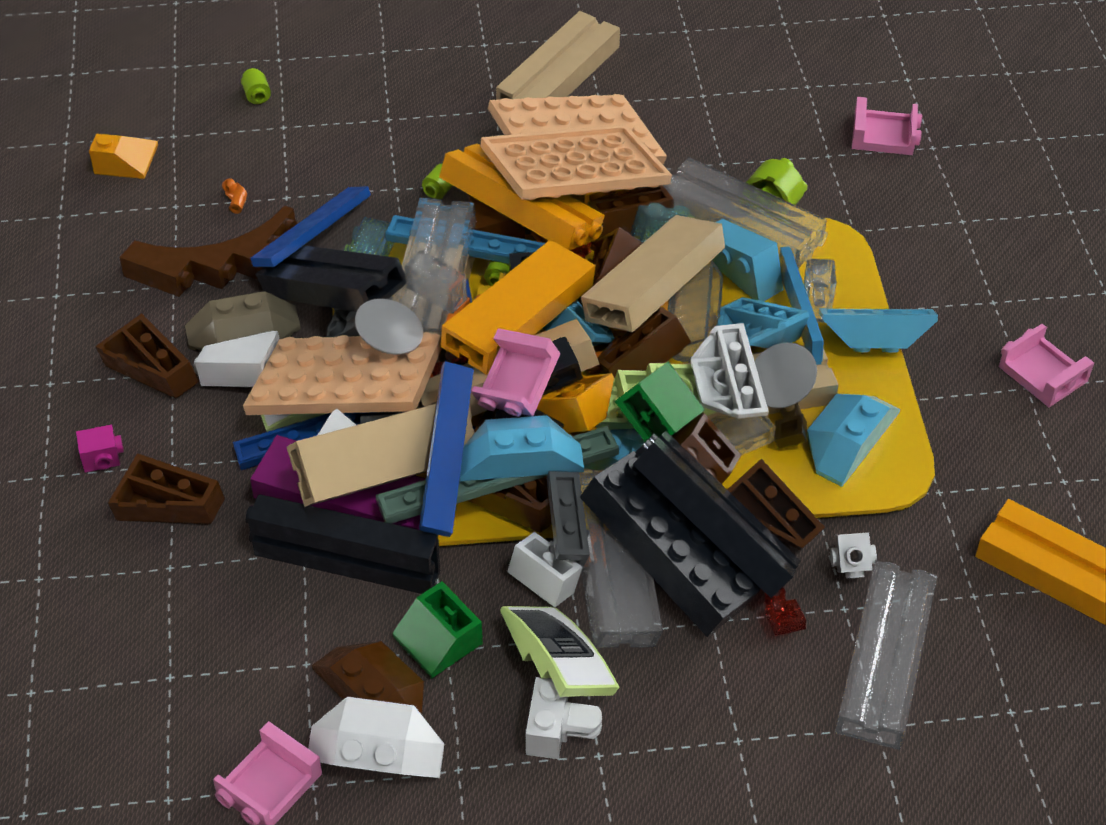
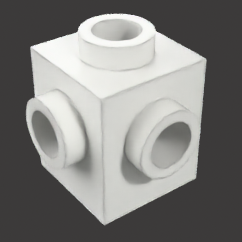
(841, 554)

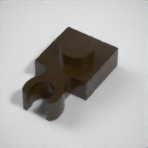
(790, 429)

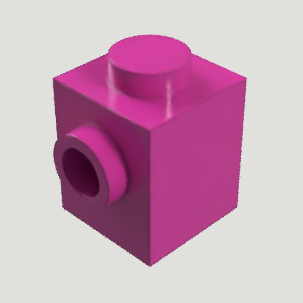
(99, 448)

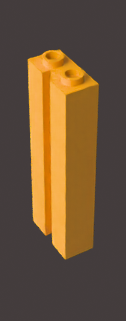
(558, 219)
(518, 302)
(1047, 558)

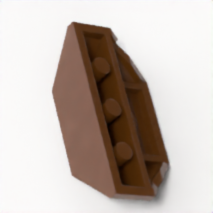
(371, 673)

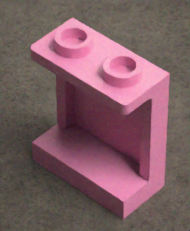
(885, 130)
(1043, 367)
(518, 373)
(269, 778)

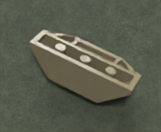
(241, 317)

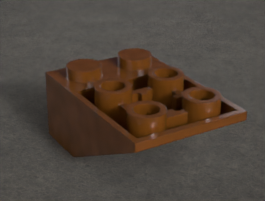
(708, 446)

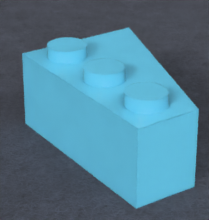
(750, 262)

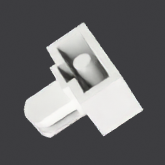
(537, 568)
(555, 719)

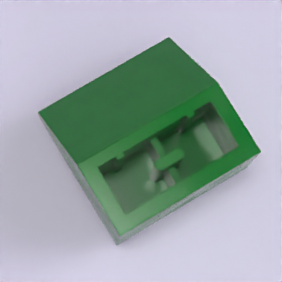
(659, 403)
(438, 630)

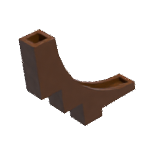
(213, 264)

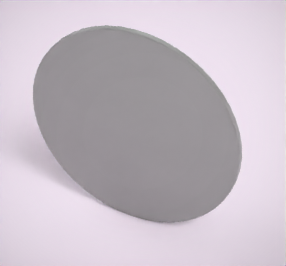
(388, 326)
(786, 374)

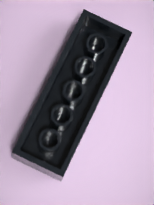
(669, 546)

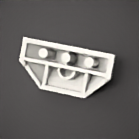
(728, 374)
(378, 738)

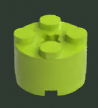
(779, 179)

